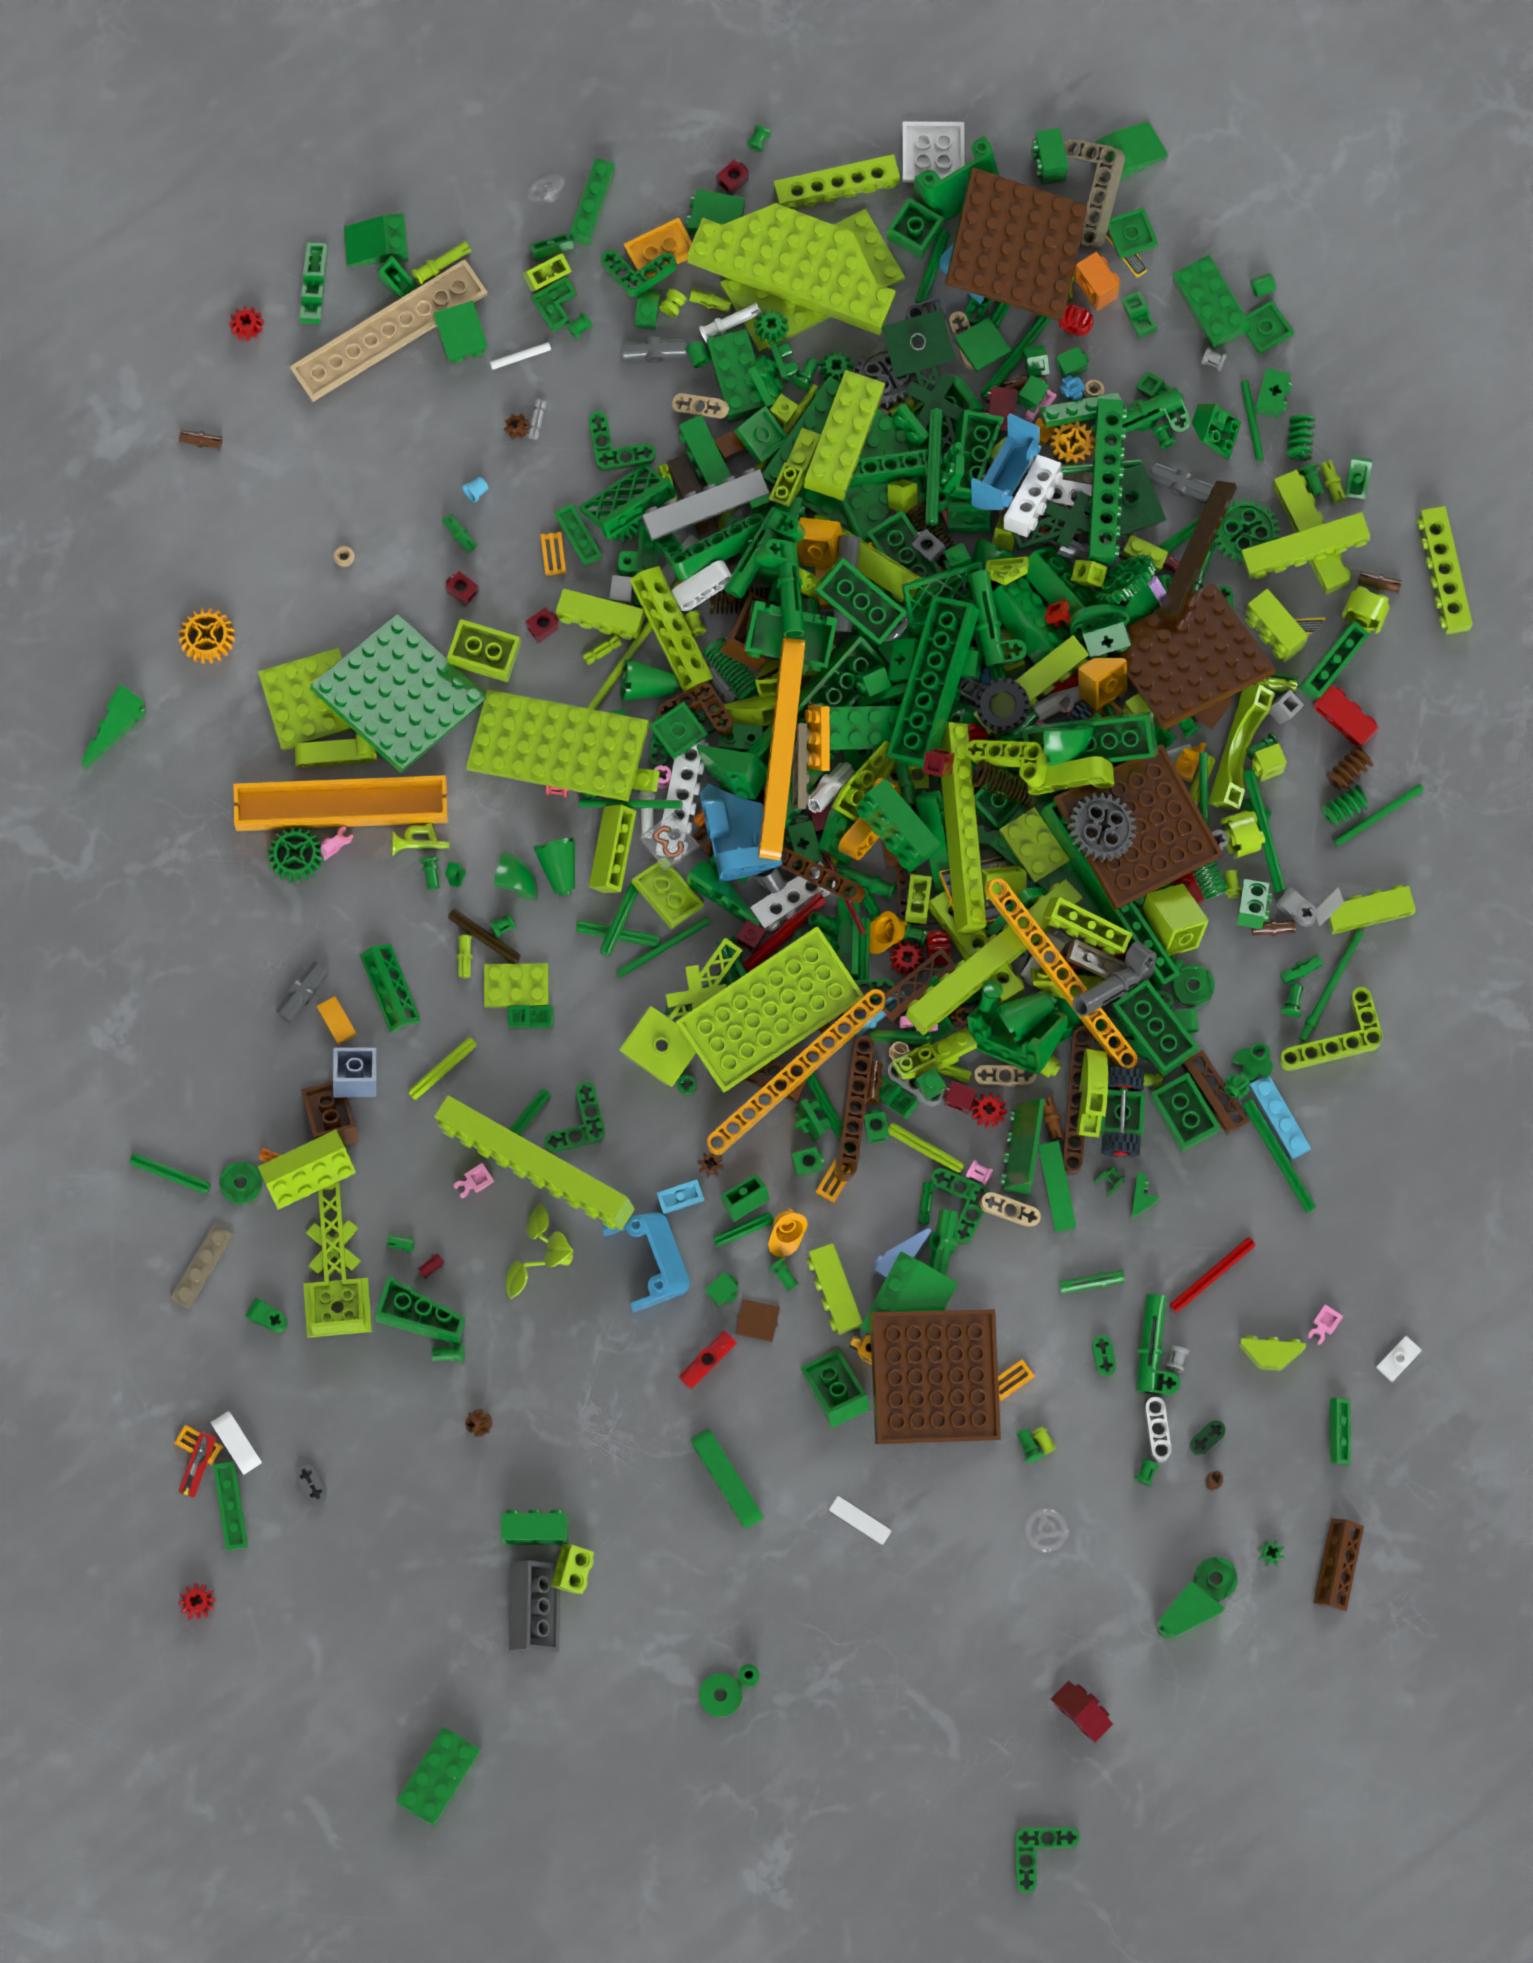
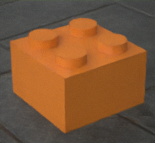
(1097, 281)

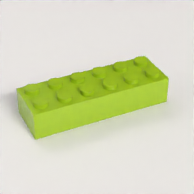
(844, 435)

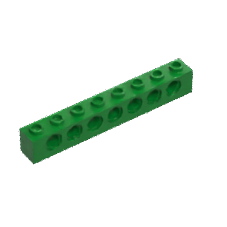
(1106, 410)

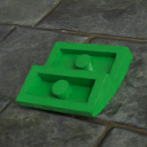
(966, 518)

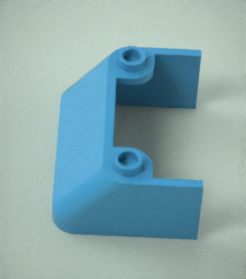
(1008, 467)
(673, 1277)

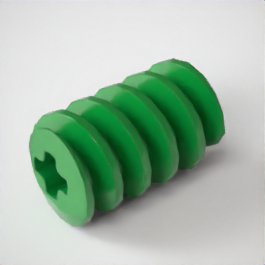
(1299, 436)
(1344, 805)

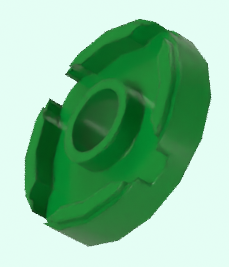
(1187, 996)
(240, 1195)
(1222, 1567)
(717, 1682)

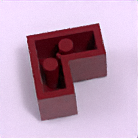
(1082, 1710)

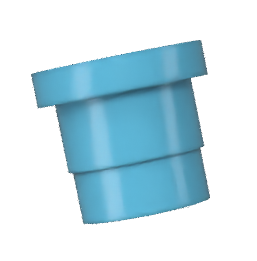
(475, 489)

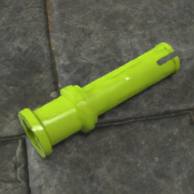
(433, 267)

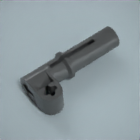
(849, 551)
(1137, 968)

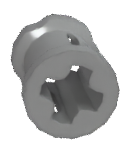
(1214, 359)
(1222, 837)
(1177, 1358)

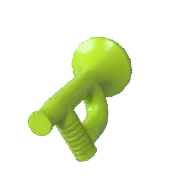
(399, 843)

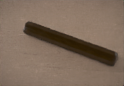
(484, 936)

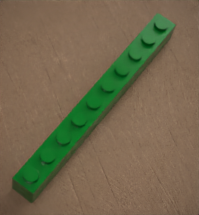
(1126, 917)

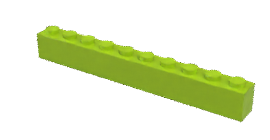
(962, 834)
(982, 965)

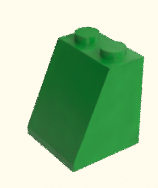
(1188, 1612)

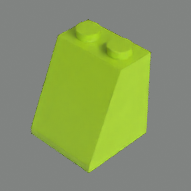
(1175, 919)

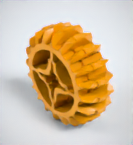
(195, 623)

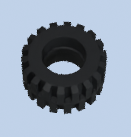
(1003, 686)

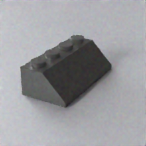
(533, 1607)

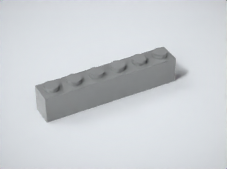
(704, 505)

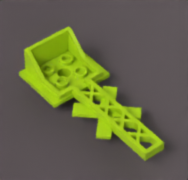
(655, 1026)
(351, 1293)

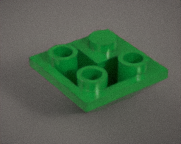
(1216, 428)

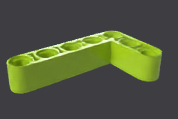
(1339, 1041)

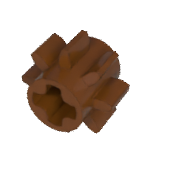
(517, 426)
(958, 1021)
(707, 1158)
(478, 1423)

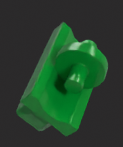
(780, 352)
(808, 1121)

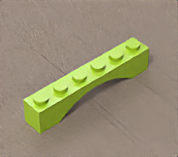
(1229, 782)

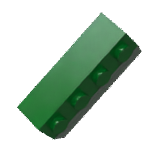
(1023, 1147)
(911, 1288)

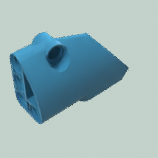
(735, 834)

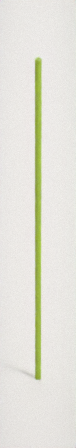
(721, 523)

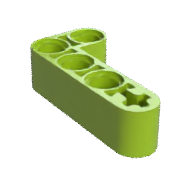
(986, 750)
(334, 753)
(1076, 773)

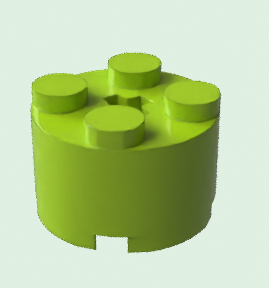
(1366, 609)
(1242, 834)

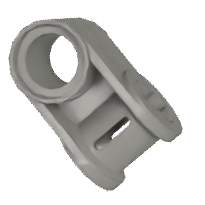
(1295, 905)

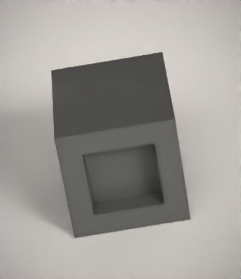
(934, 552)

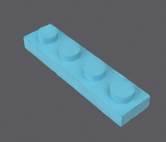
(1280, 1117)

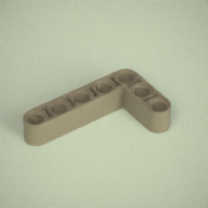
(1099, 186)

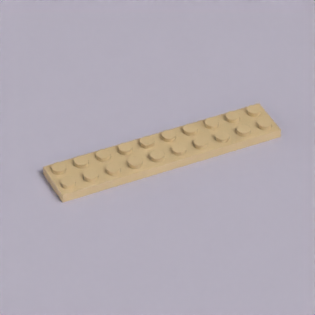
(385, 331)

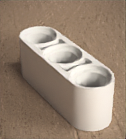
(701, 585)
(1159, 1419)
(236, 1442)

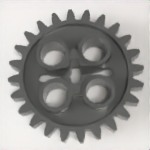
(871, 364)
(1084, 821)

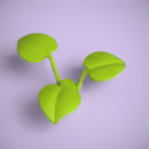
(557, 1251)

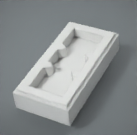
(1399, 1359)

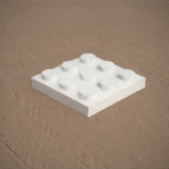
(932, 147)

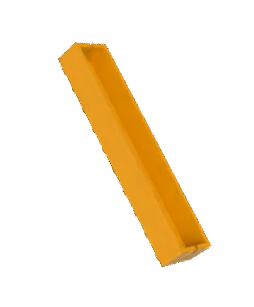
(340, 803)

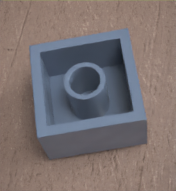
(354, 1072)

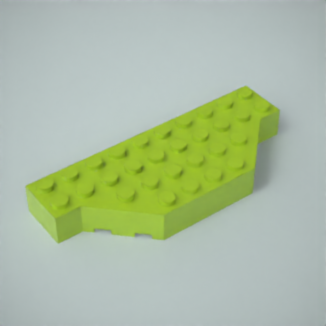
(796, 261)

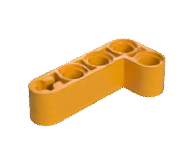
(860, 835)

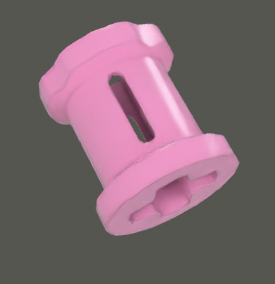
(664, 770)
(987, 1173)

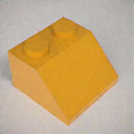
(820, 543)
(1102, 681)

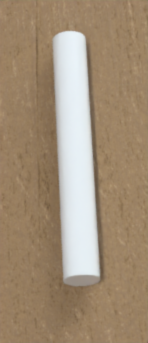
(520, 355)

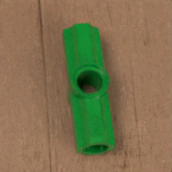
(943, 1241)

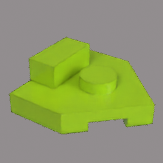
(1007, 569)

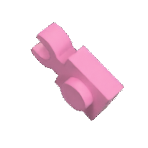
(477, 1179)
(1326, 1322)

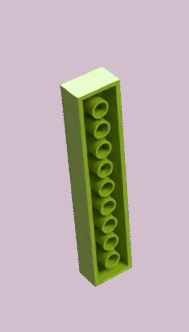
(534, 1163)

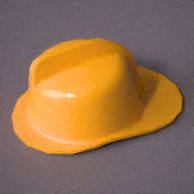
(886, 931)
(787, 1233)

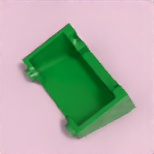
(947, 194)
(766, 635)
(1030, 1053)

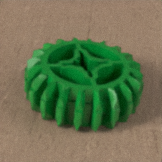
(284, 841)

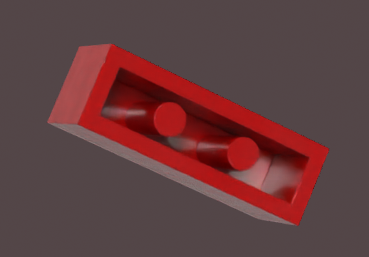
(1346, 716)

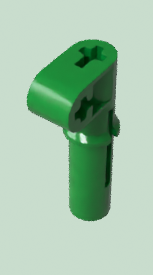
(1155, 408)
(771, 528)
(789, 582)
(992, 646)
(1148, 1374)

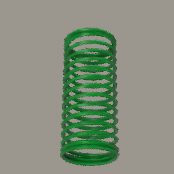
(750, 688)
(1216, 889)

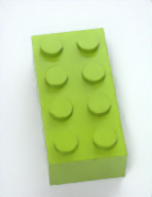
(307, 1169)

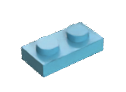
(680, 1197)

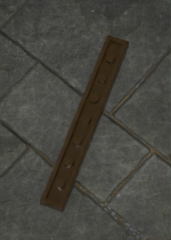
(687, 482)
(1196, 551)

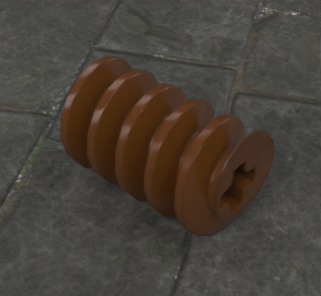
(1348, 768)

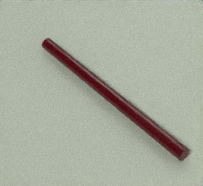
(858, 923)

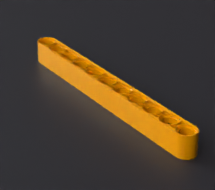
(781, 749)
(1051, 970)
(799, 1062)

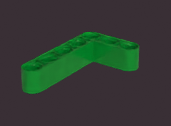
(901, 470)
(709, 550)

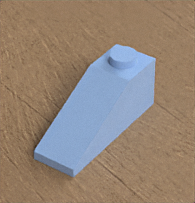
(910, 1247)

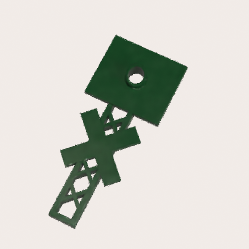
(934, 352)
(1134, 516)

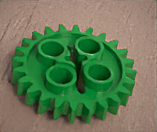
(1234, 517)
(1125, 579)

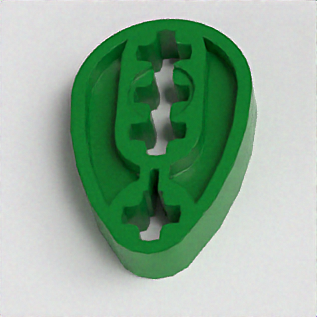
(1092, 615)

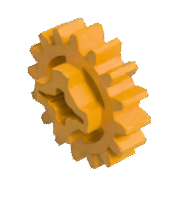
(1064, 440)

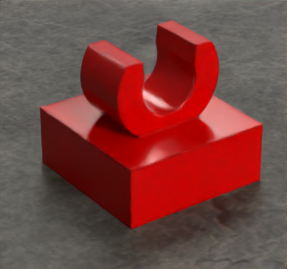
(1057, 612)

